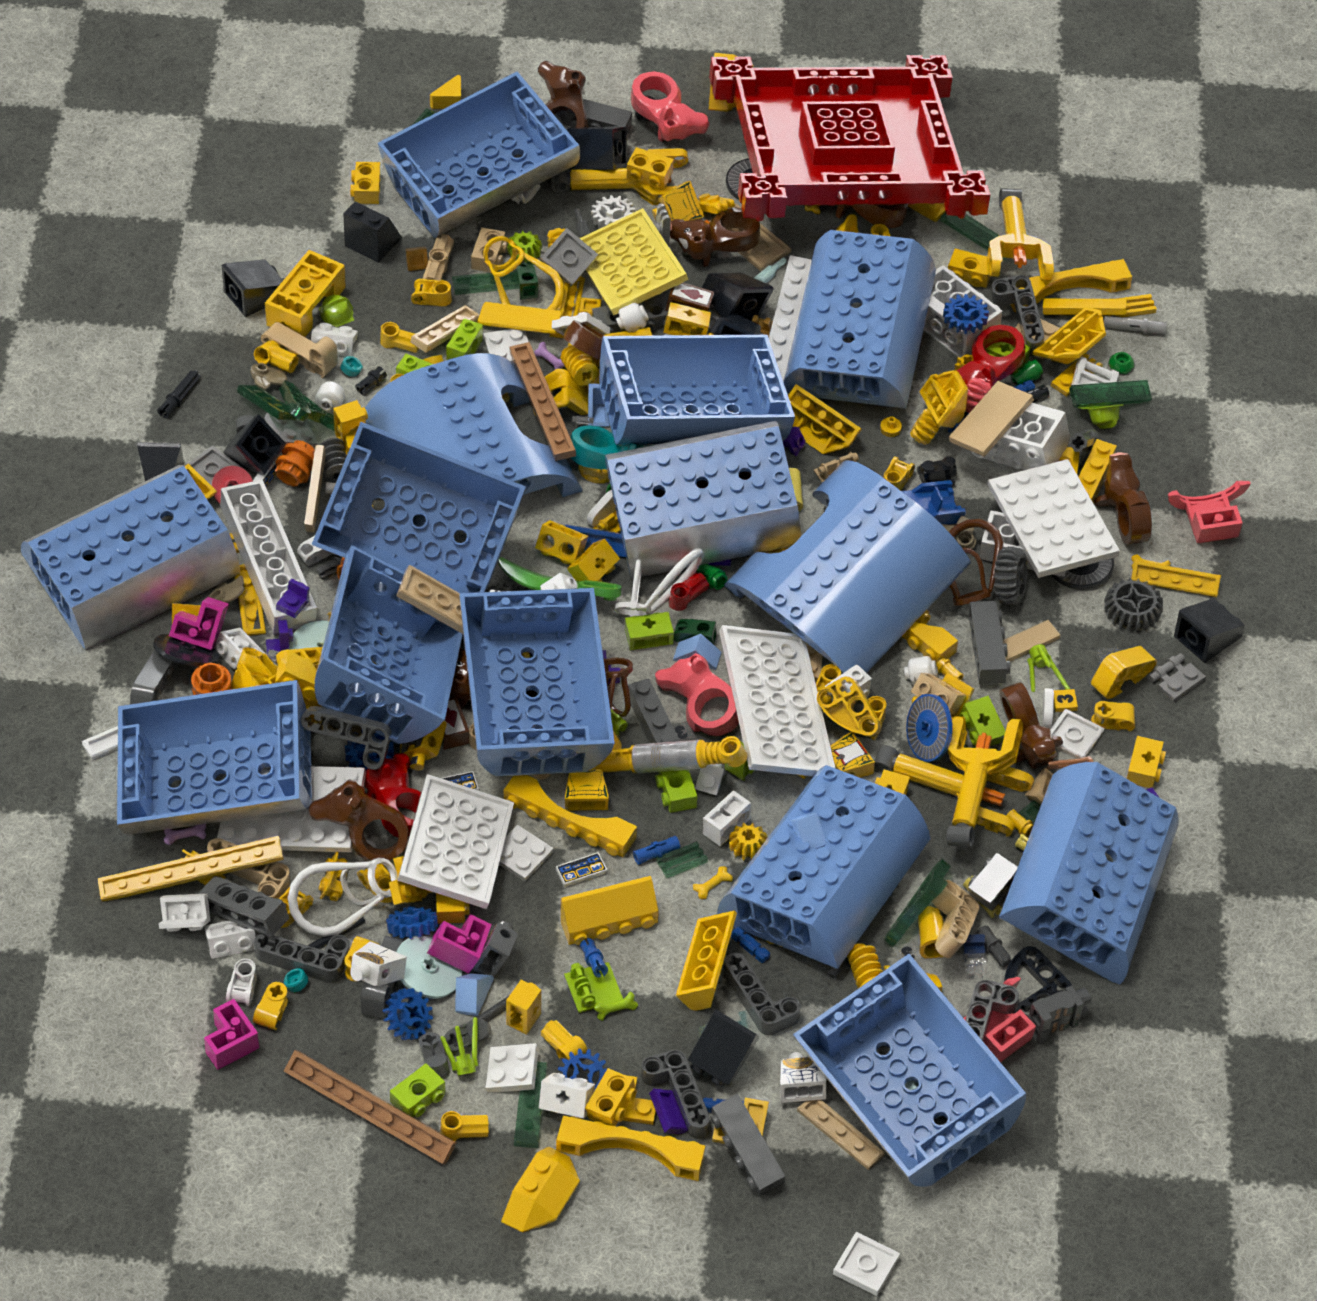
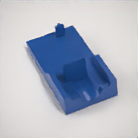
(937, 500)

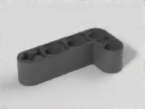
(1021, 297)
(152, 679)
(345, 731)
(272, 951)
(755, 993)
(374, 997)
(991, 1003)
(684, 1095)

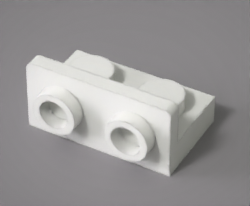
(231, 644)
(229, 938)

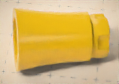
(930, 925)

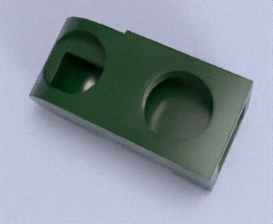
(527, 281)
(691, 627)

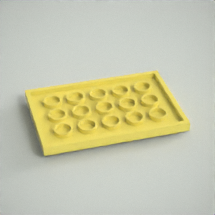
(631, 261)

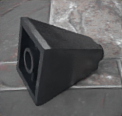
(255, 446)
(159, 457)

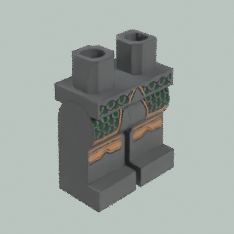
(1059, 1012)

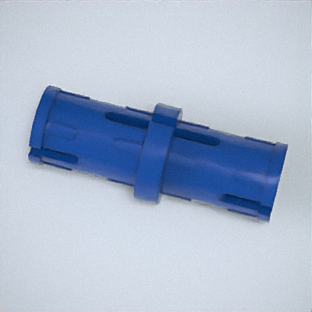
(656, 849)
(594, 957)

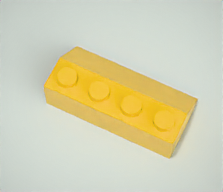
(609, 910)
(705, 960)

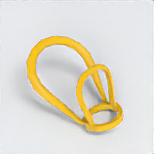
(511, 265)

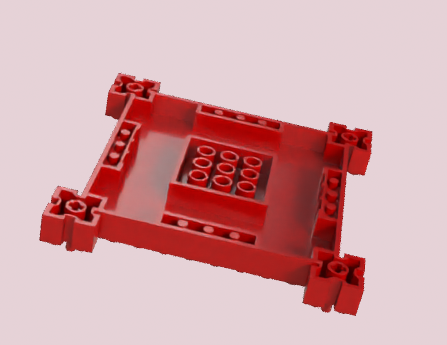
(846, 141)

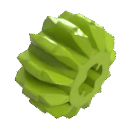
(528, 242)

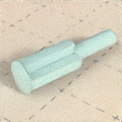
(769, 272)

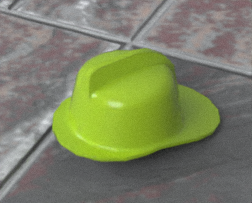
(336, 310)
(1104, 415)

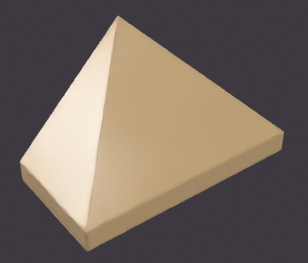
(1040, 786)

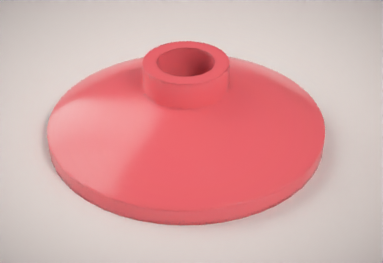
(229, 476)

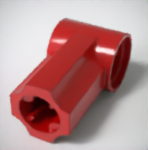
(685, 592)

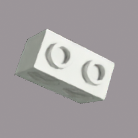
(725, 816)

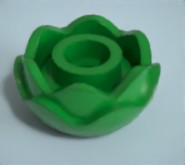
(1121, 362)

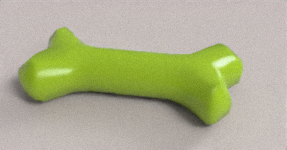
(604, 1009)

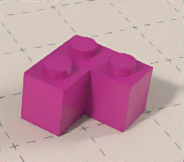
(200, 629)
(460, 946)
(234, 1035)

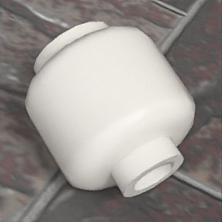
(632, 317)
(330, 396)
(920, 665)

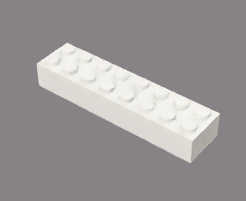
(264, 549)

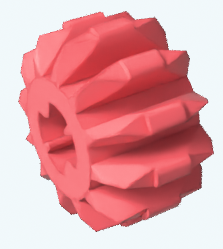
(976, 391)

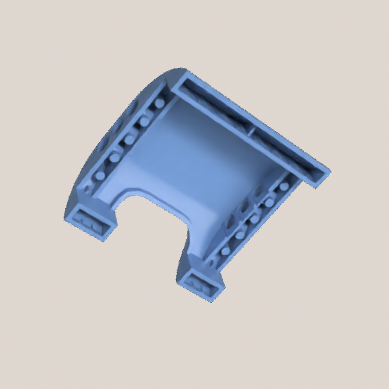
(462, 414)
(856, 571)

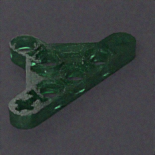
(304, 408)
(927, 892)

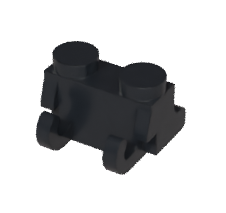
(938, 470)

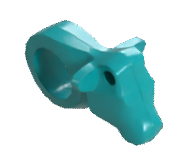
(594, 443)

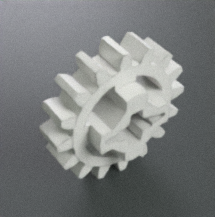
(610, 210)

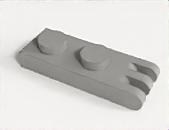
(663, 223)

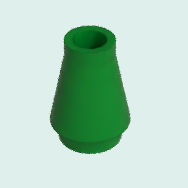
(1030, 371)
(714, 576)

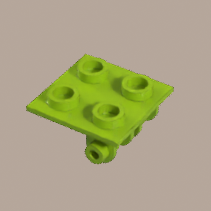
(589, 989)

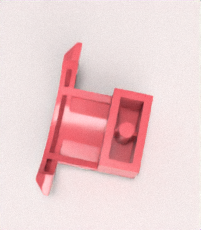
(1211, 514)
(1007, 1031)

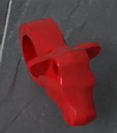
(990, 367)
(391, 786)

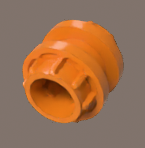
(295, 463)
(210, 678)

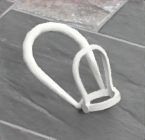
(694, 557)
(334, 866)

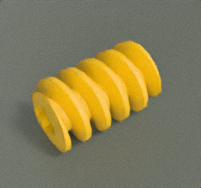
(579, 365)
(864, 963)

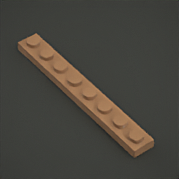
(542, 401)
(370, 1107)

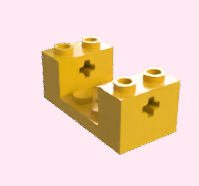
(294, 304)

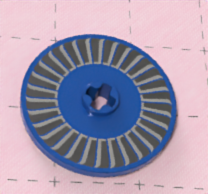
(929, 727)

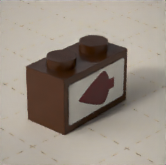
(690, 296)
(456, 730)

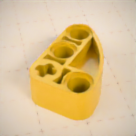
(1121, 666)
(842, 707)

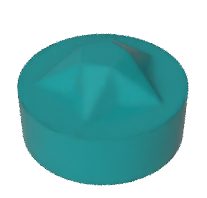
(351, 366)
(296, 980)

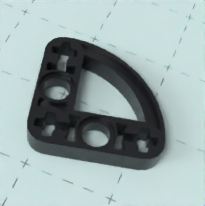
(1049, 986)

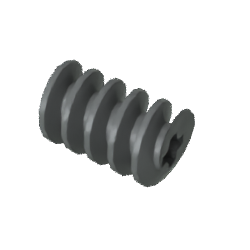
(334, 458)

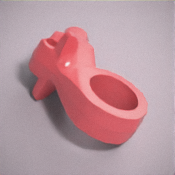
(671, 116)
(697, 683)

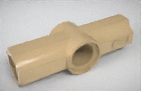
(439, 257)

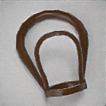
(984, 593)
(623, 673)

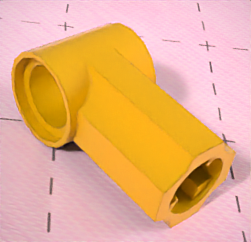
(393, 336)
(272, 353)
(562, 1040)
(464, 1125)

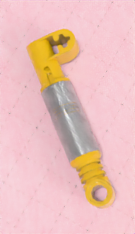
(673, 755)

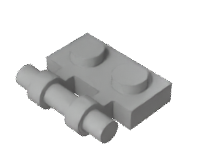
(1179, 683)

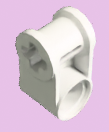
(242, 986)

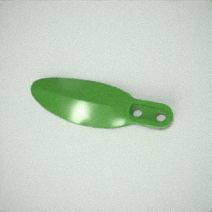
(533, 580)

